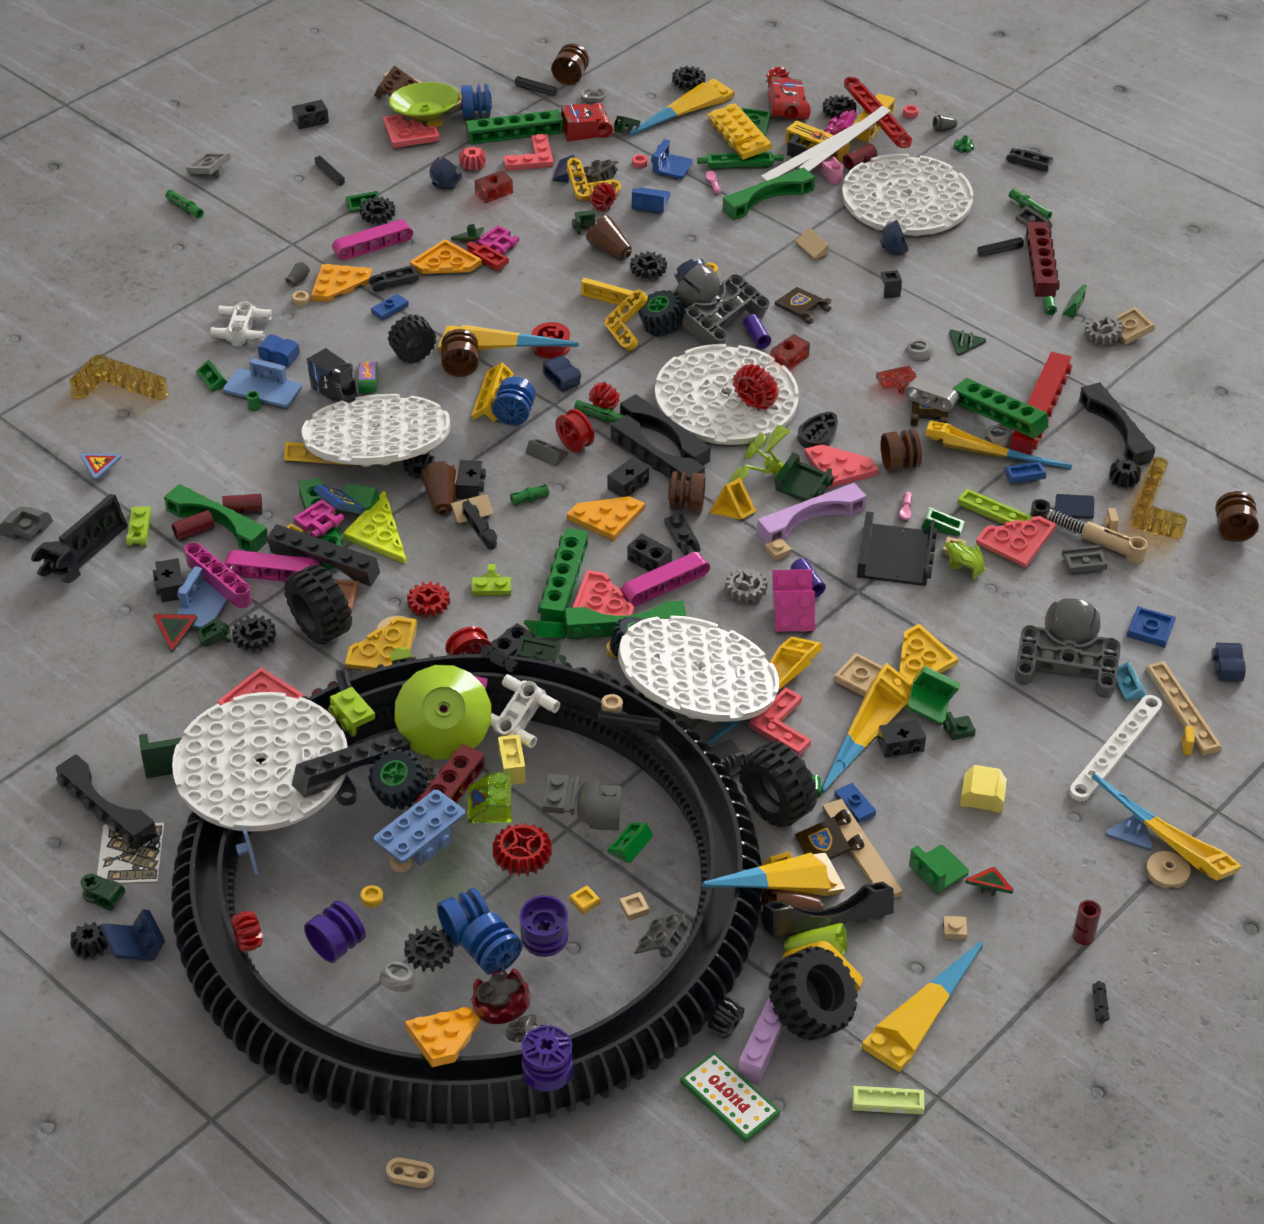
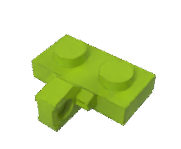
(491, 584)

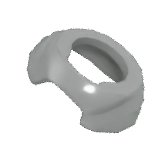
(586, 92)
(920, 355)
(1000, 440)
(396, 983)

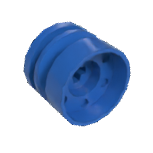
(475, 101)
(513, 400)
(457, 915)
(491, 943)

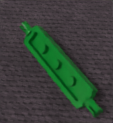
(733, 160)

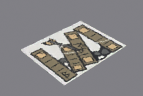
(125, 863)

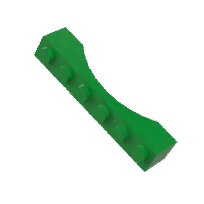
(793, 183)
(186, 502)
(586, 623)

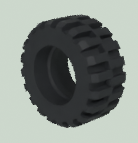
(318, 604)
(777, 784)
(794, 1003)

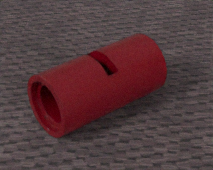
(860, 155)
(243, 503)
(192, 525)
(1086, 922)

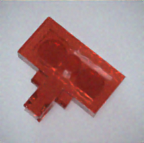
(896, 377)

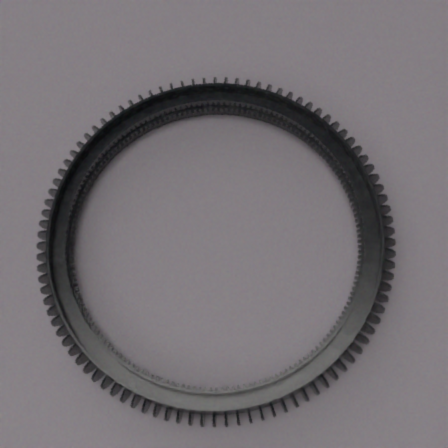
(487, 1085)

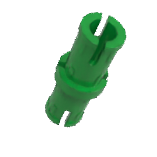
(529, 494)

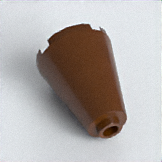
(609, 238)
(440, 485)
(794, 898)

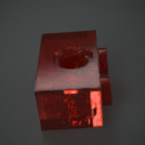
(493, 186)
(791, 351)

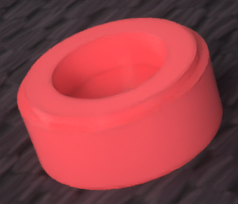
(910, 111)
(639, 161)

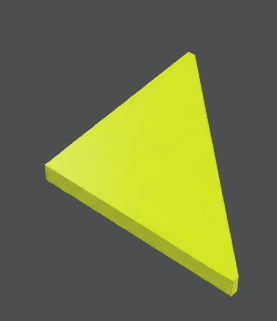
(377, 531)

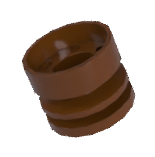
(570, 64)
(459, 353)
(901, 450)
(687, 491)
(1237, 516)

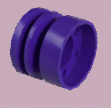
(544, 926)
(334, 931)
(547, 1058)

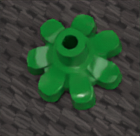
(964, 144)

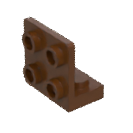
(393, 81)

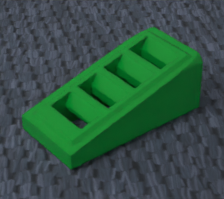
(942, 521)

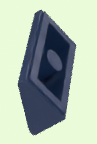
(561, 171)
(1075, 505)

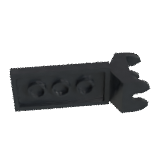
(81, 540)

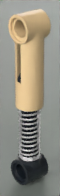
(1132, 548)

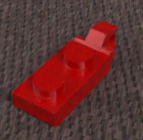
(488, 255)

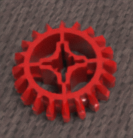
(755, 386)
(522, 849)

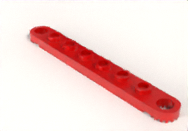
(870, 105)

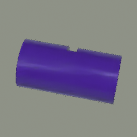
(757, 331)
(817, 583)

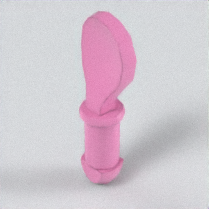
(711, 177)
(905, 512)

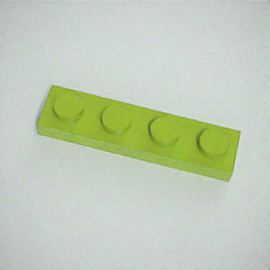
(990, 507)

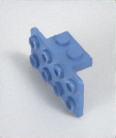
(266, 379)
(200, 598)
(421, 829)

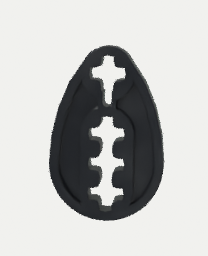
(824, 423)

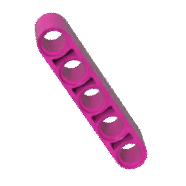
(372, 239)
(266, 565)
(218, 575)
(665, 579)

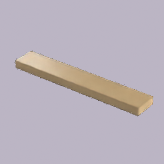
(1183, 707)
(866, 858)

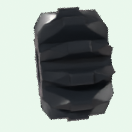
(416, 464)
(1125, 473)
(88, 941)
(726, 1017)

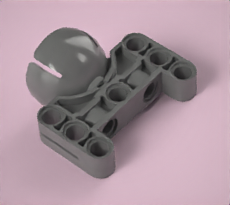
(716, 305)
(1072, 639)

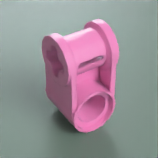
(831, 170)

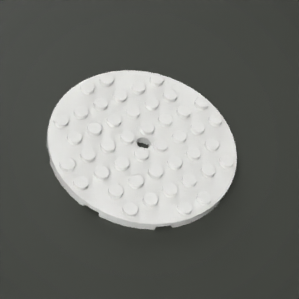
(880, 192)
(693, 395)
(349, 433)
(665, 662)
(219, 753)

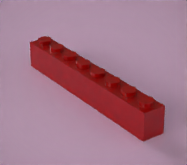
(1045, 397)

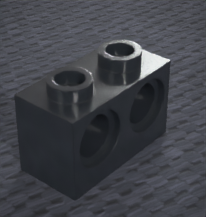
(648, 553)
(509, 641)

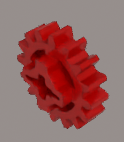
(428, 599)

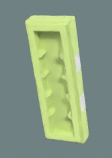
(888, 1100)

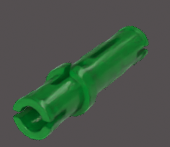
(1024, 200)
(194, 210)
(584, 408)

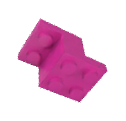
(793, 600)

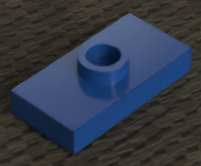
(389, 306)
(1025, 472)
(856, 802)

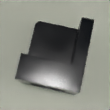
(794, 147)
(892, 283)

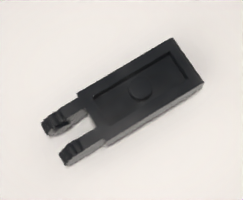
(1030, 159)
(393, 278)
(479, 525)
(681, 533)

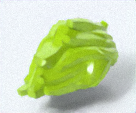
(966, 556)

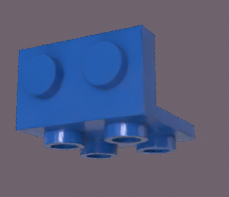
(669, 164)
(650, 199)

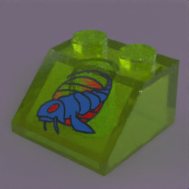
(491, 799)

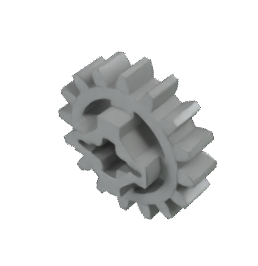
(1104, 328)
(746, 585)

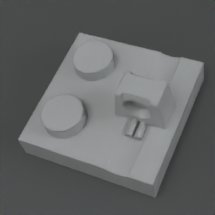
(209, 163)

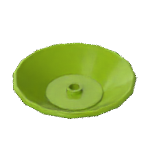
(424, 100)
(437, 732)

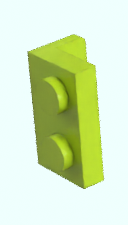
(350, 710)

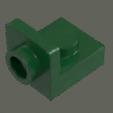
(622, 122)
(583, 220)
(213, 631)
(958, 727)

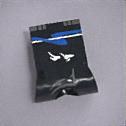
(332, 376)

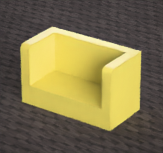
(512, 758)

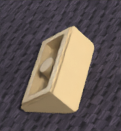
(812, 244)
(482, 503)

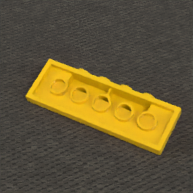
(739, 131)

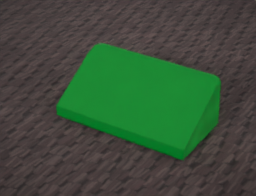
(353, 202)
(1075, 301)
(211, 376)
(363, 495)
(547, 629)
(631, 841)

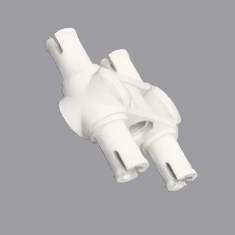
(240, 326)
(521, 709)

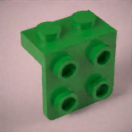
(931, 694)
(937, 867)

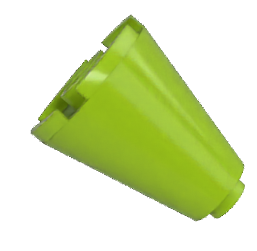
(832, 934)

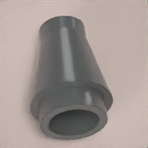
(942, 122)
(298, 273)

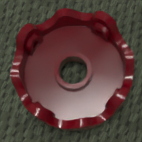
(509, 1012)

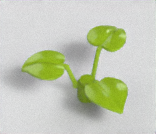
(771, 464)

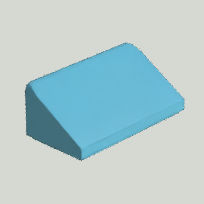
(1129, 683)

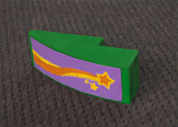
(368, 377)

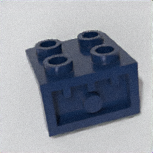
(137, 941)

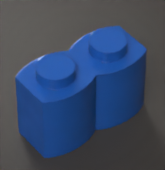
(278, 350)

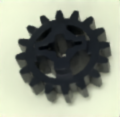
(688, 77)
(837, 105)
(377, 210)
(648, 265)
(254, 633)
(429, 948)

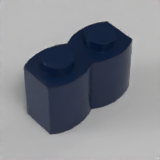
(561, 373)
(1229, 661)

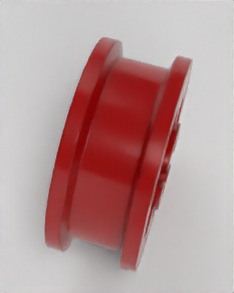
(551, 330)
(574, 430)
(467, 639)

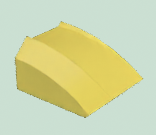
(983, 788)

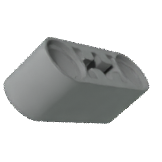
(931, 394)

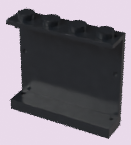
(896, 553)

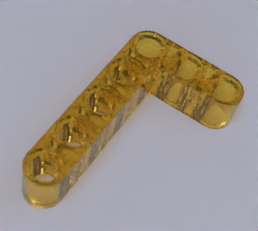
(106, 369)
(1151, 518)

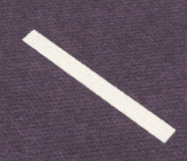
(845, 138)
(803, 157)

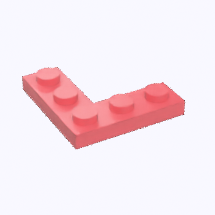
(540, 159)
(770, 723)

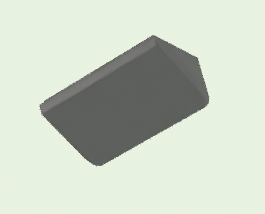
(1029, 215)
(545, 452)

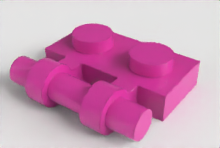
(837, 125)
(497, 236)
(315, 515)

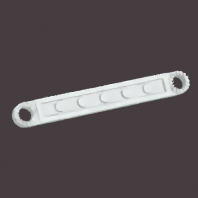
(1116, 747)

